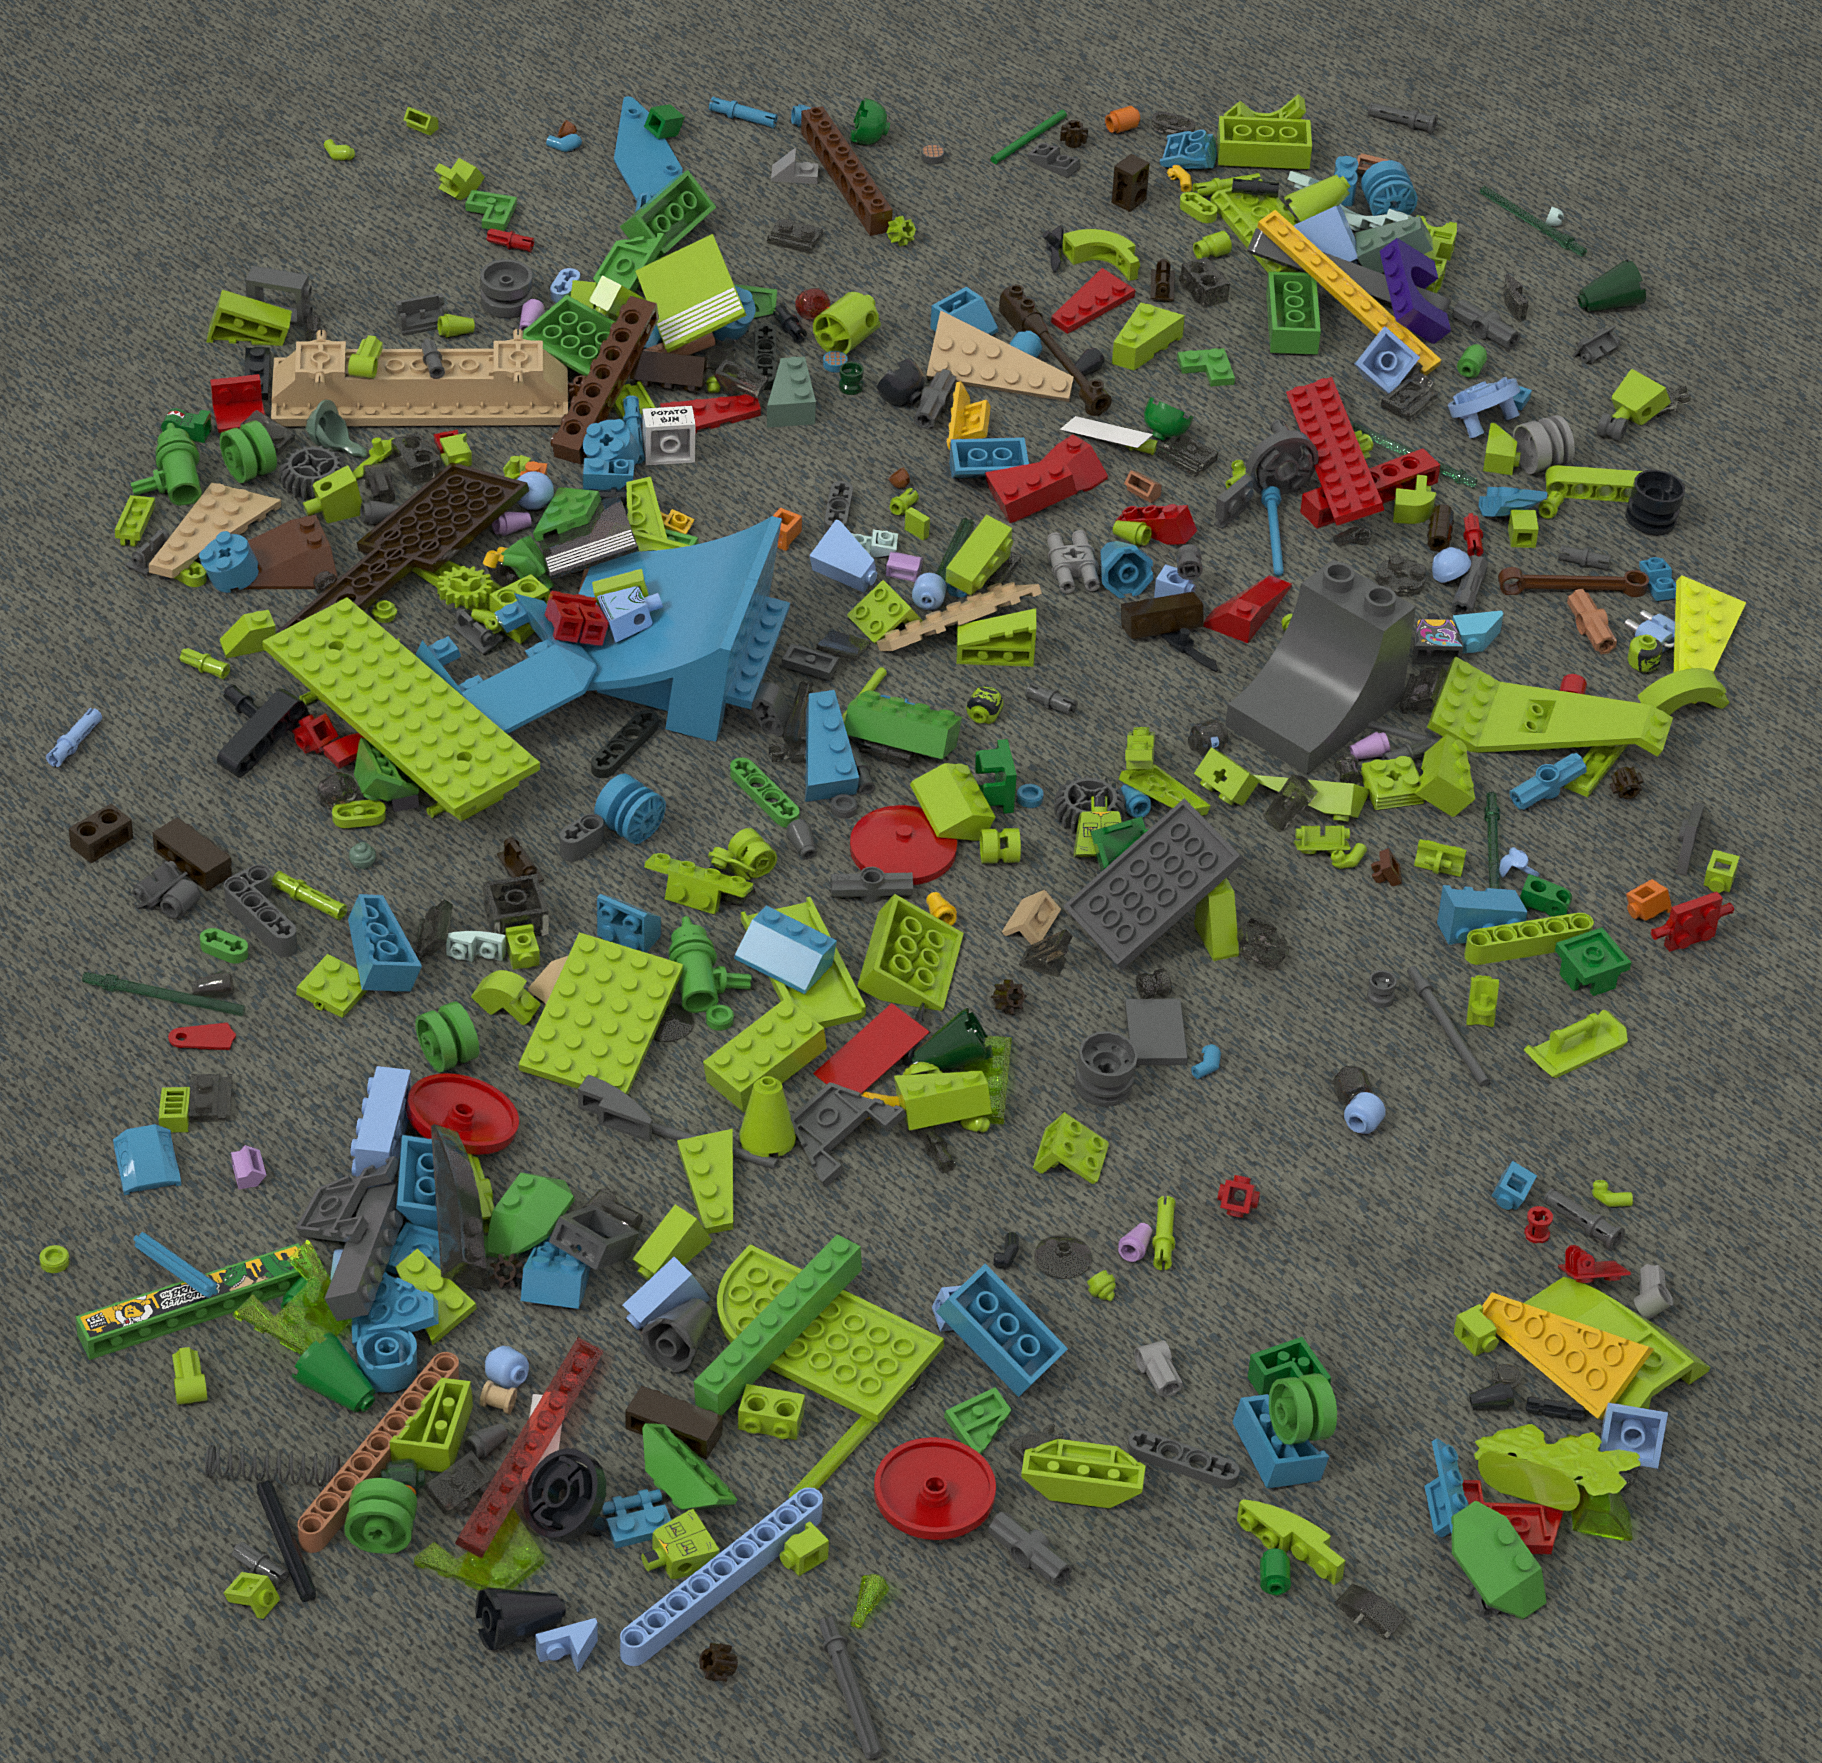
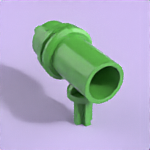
(177, 464)
(699, 979)

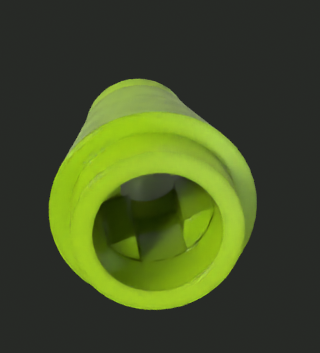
(455, 325)
(1134, 532)

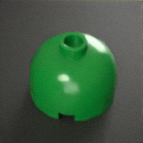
(869, 123)
(1165, 420)

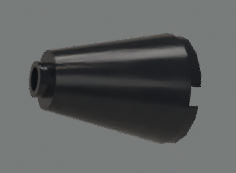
(515, 1615)

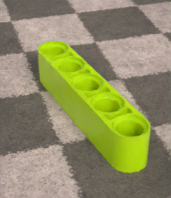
(1590, 483)
(1523, 938)

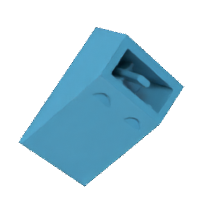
(554, 1277)

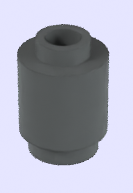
(180, 898)

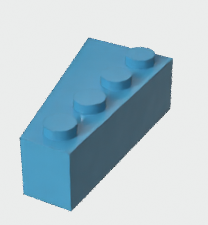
(380, 947)

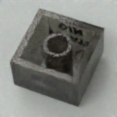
(516, 903)

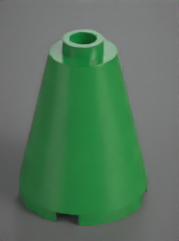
(334, 1374)

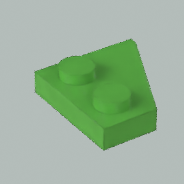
(978, 1419)

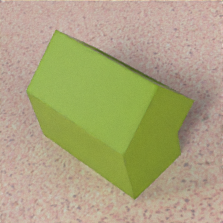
(428, 122)

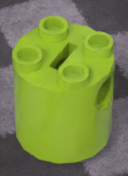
(846, 322)

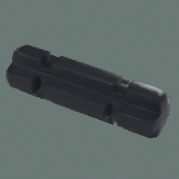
(1555, 1408)

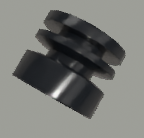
(1655, 502)

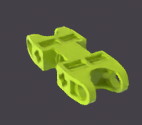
(1443, 247)

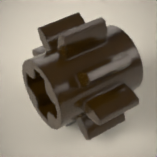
(1073, 134)
(1626, 782)
(1008, 996)
(500, 1266)
(718, 1662)

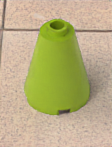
(1318, 197)
(767, 1120)

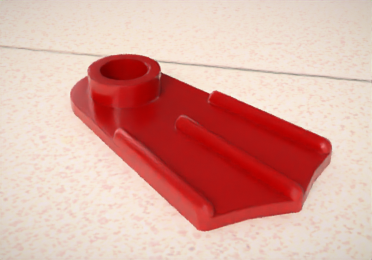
(207, 1037)

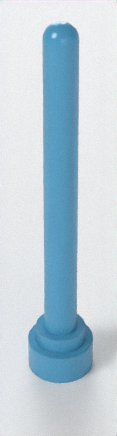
(1271, 499)

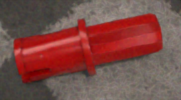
(510, 240)
(1473, 535)

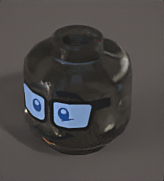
(1208, 735)

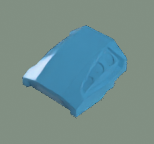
(1190, 150)
(1501, 500)
(146, 1158)

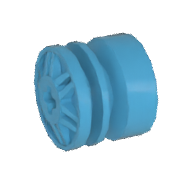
(1388, 187)
(630, 808)

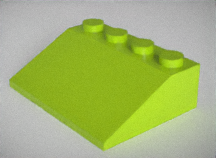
(910, 956)

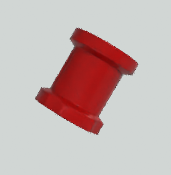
(1536, 1223)

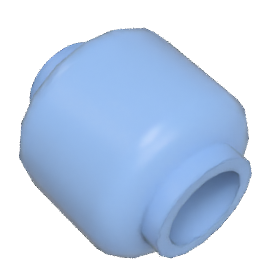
(929, 591)
(1364, 1113)
(505, 1366)

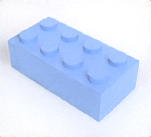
(383, 1119)

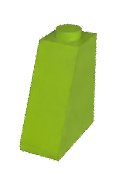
(1217, 922)
(676, 1236)

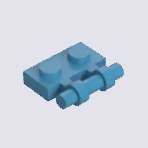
(635, 1526)

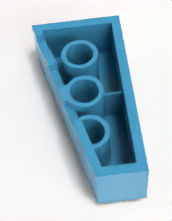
(828, 750)

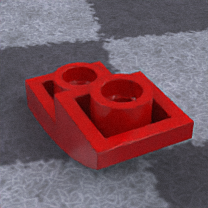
(343, 750)

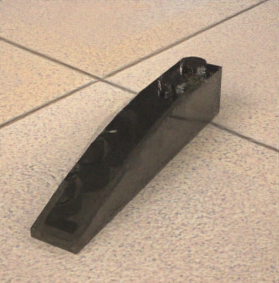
(459, 1214)

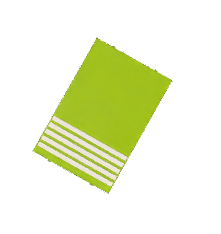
(691, 293)

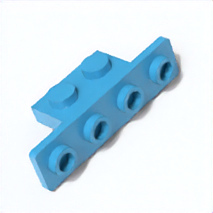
(1445, 1492)

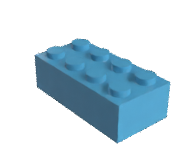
(1001, 1330)

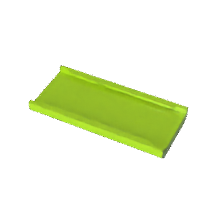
(1242, 216)
(834, 996)

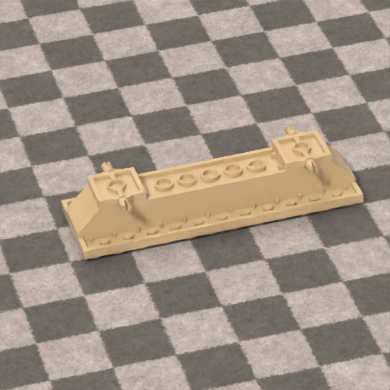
(480, 386)

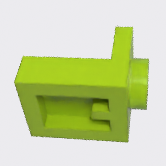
(253, 1591)

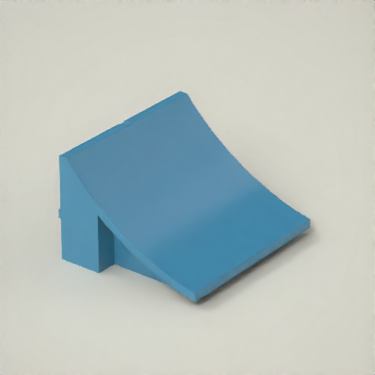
(707, 638)

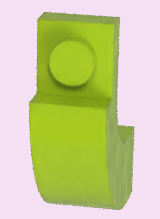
(1292, 110)
(1104, 246)
(1685, 688)

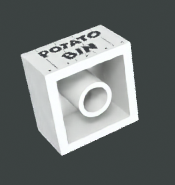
(669, 435)

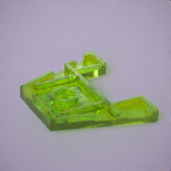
(305, 1315)
(504, 1565)

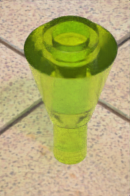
(871, 1592)

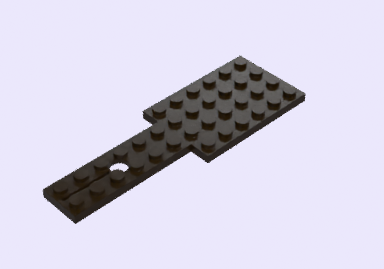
(422, 534)

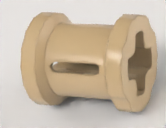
(498, 1397)

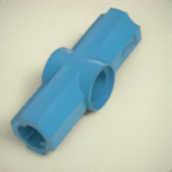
(1548, 781)

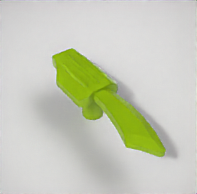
(379, 452)
(515, 466)

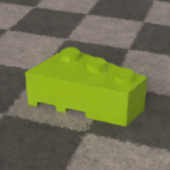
(437, 1428)

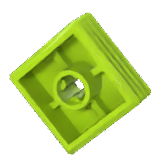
(1391, 782)

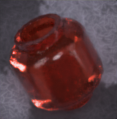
(811, 303)

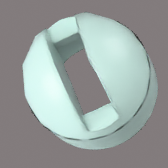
(1554, 217)

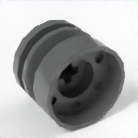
(1105, 1068)

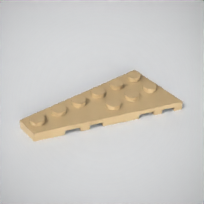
(993, 364)
(216, 511)
(958, 613)

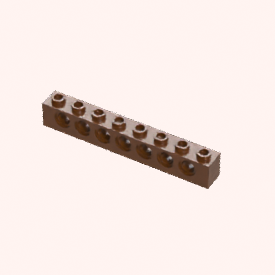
(846, 170)
(606, 377)

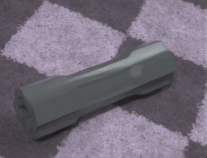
(1469, 587)

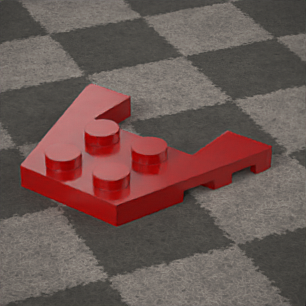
(1533, 1522)

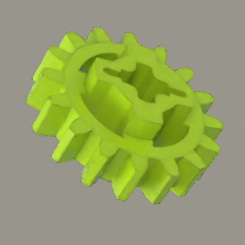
(464, 587)

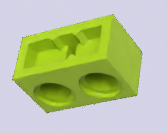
(527, 586)
(771, 1412)

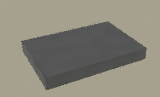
(1156, 1031)

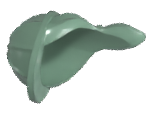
(330, 430)

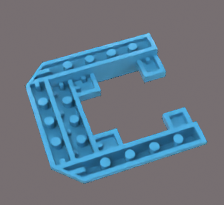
(544, 681)

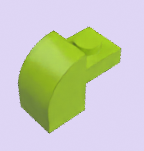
(460, 179)
(1414, 505)
(506, 991)

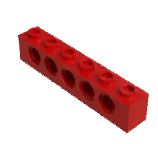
(1394, 474)

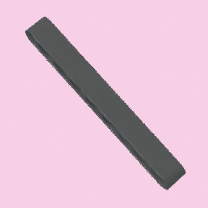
(1370, 280)

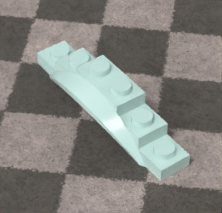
(1355, 220)

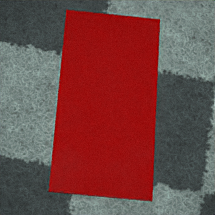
(872, 1050)

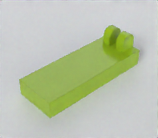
(134, 519)

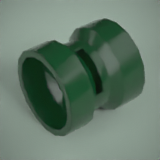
(851, 378)

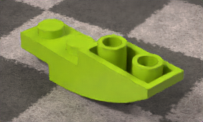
(1140, 749)
(1288, 1531)

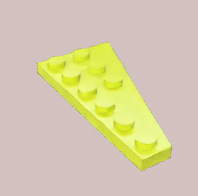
(1702, 624)

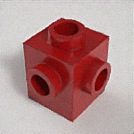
(314, 733)
(1227, 1196)

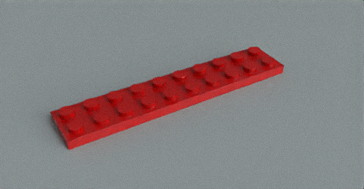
(1341, 463)

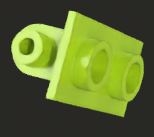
(1311, 840)

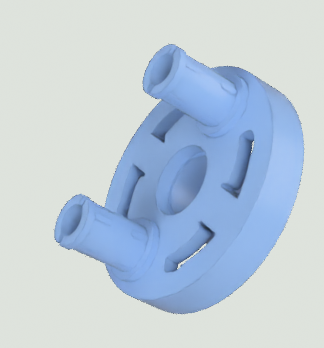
(1481, 397)

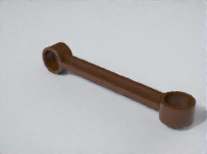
(1573, 582)

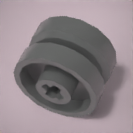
(505, 287)

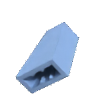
(1331, 233)
(843, 558)
(662, 1293)

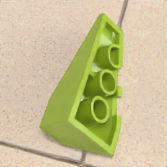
(1333, 798)

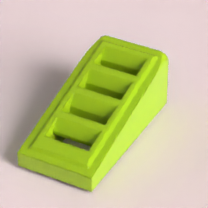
(174, 1114)

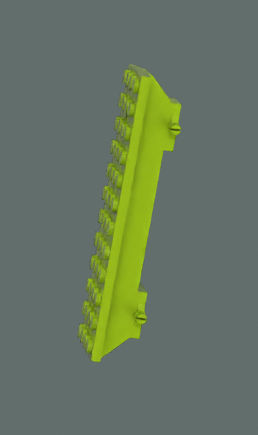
(402, 709)

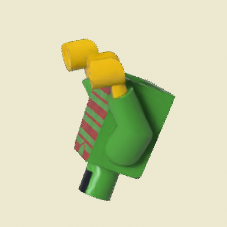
(523, 558)

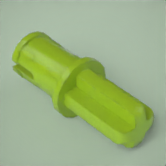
(205, 663)

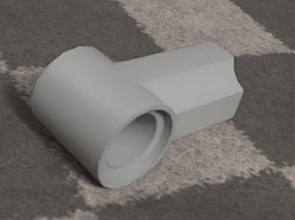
(1653, 1292)
(1157, 1362)

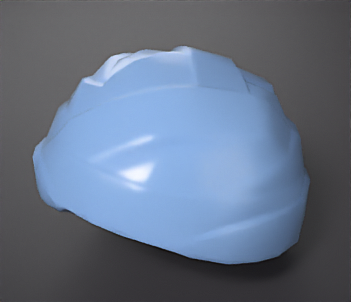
(540, 491)
(1450, 564)

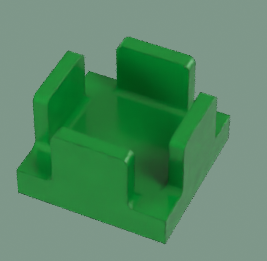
(1001, 763)
(1115, 839)
(1592, 960)

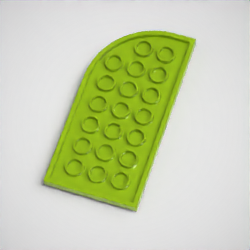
(846, 1353)

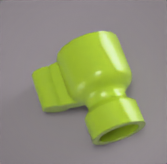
(1214, 244)

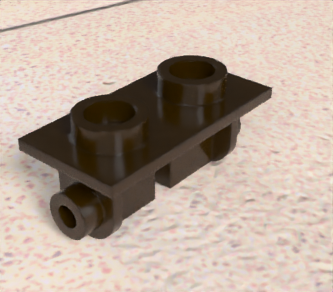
(1162, 281)
(516, 860)

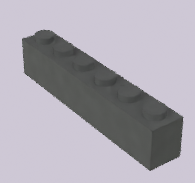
(364, 1262)

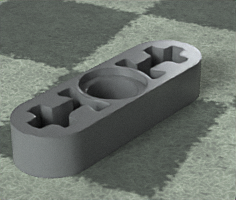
(836, 501)

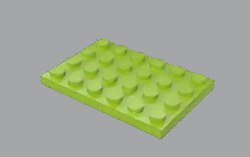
(601, 1014)

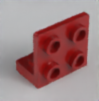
(235, 400)

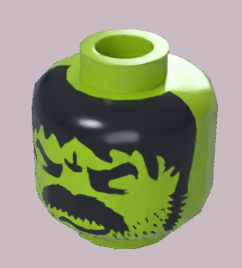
(1644, 653)
(984, 705)

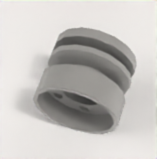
(1544, 444)

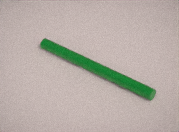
(1029, 136)

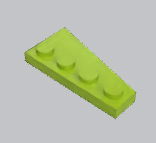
(710, 1177)

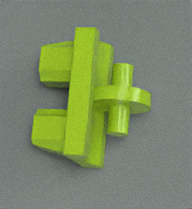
(1440, 857)
(1482, 1001)

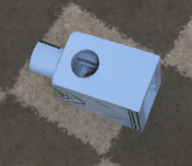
(628, 611)

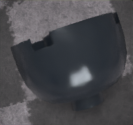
(903, 385)

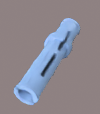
(69, 743)

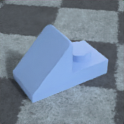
(572, 1639)

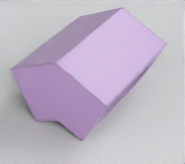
(904, 566)
(248, 1167)

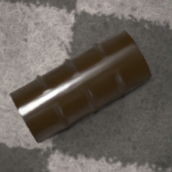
(1440, 527)

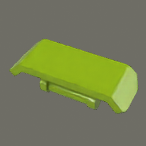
(1579, 1044)

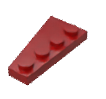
(1092, 300)
(720, 410)

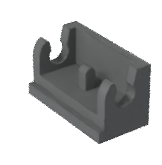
(420, 313)

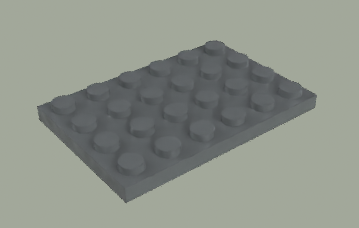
(1153, 883)

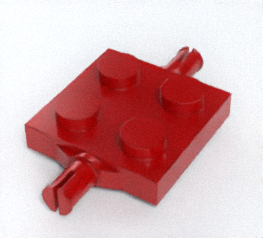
(1692, 921)

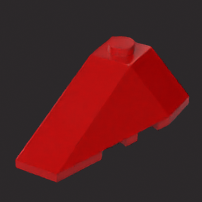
(1081, 461)
(1248, 610)

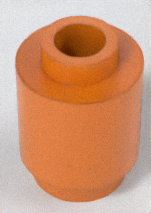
(1122, 119)

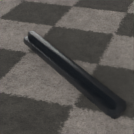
(286, 1541)

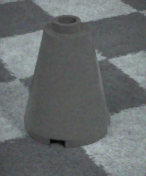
(676, 1335)

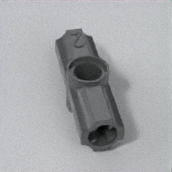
(1486, 324)
(935, 399)
(871, 884)
(1030, 1548)

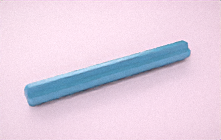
(175, 1265)

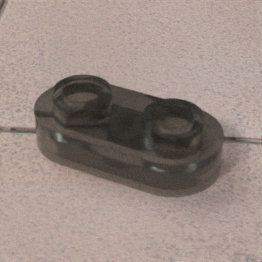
(1171, 123)

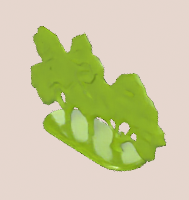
(1548, 1471)

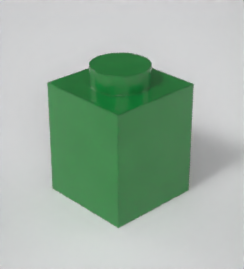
(664, 121)

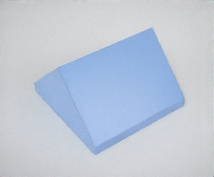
(1386, 361)
(1634, 1431)

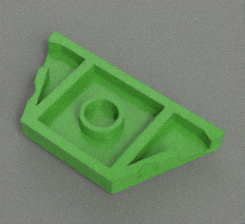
(627, 257)
(567, 510)

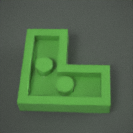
(495, 207)
(1211, 361)

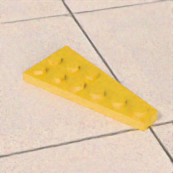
(1575, 1356)

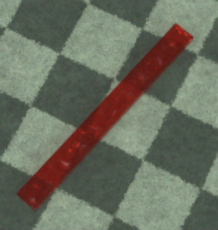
(529, 1448)

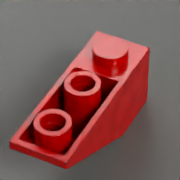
(1168, 523)

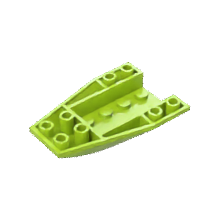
(1593, 1308)

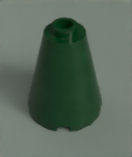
(1613, 289)
(955, 1044)

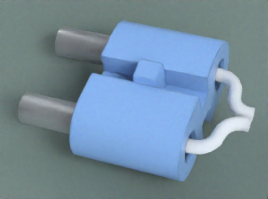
(1656, 626)

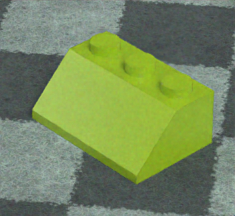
(953, 802)

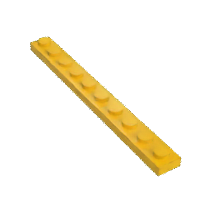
(1342, 286)

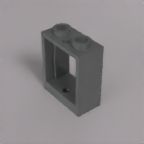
(284, 281)
(588, 1229)

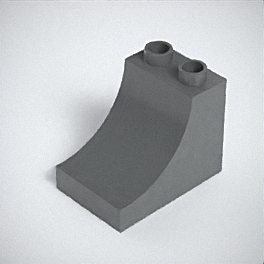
(1331, 670)

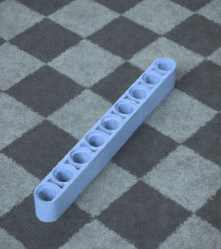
(718, 1578)

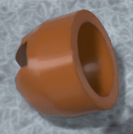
(566, 129)
(900, 478)

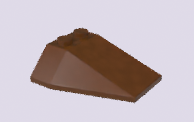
(292, 555)

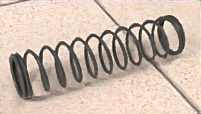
(212, 1462)

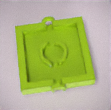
(333, 985)

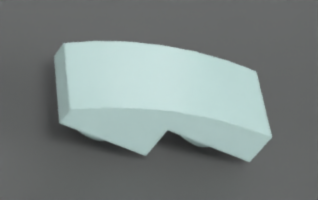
(879, 544)
(468, 944)

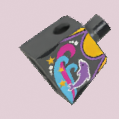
(1436, 641)

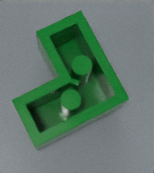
(1283, 1361)

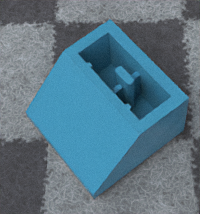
(967, 307)
(626, 924)

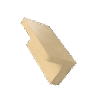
(1033, 917)

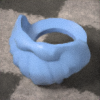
(1517, 859)

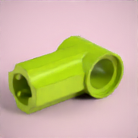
(365, 361)
(188, 1380)

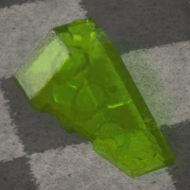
(1601, 1514)

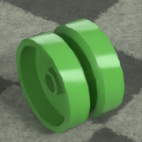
(248, 451)
(447, 1036)
(1302, 1409)
(381, 1516)

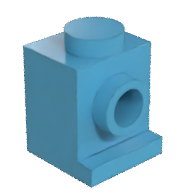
(1513, 1186)

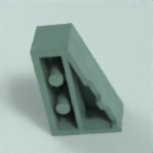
(1371, 241)
(792, 395)

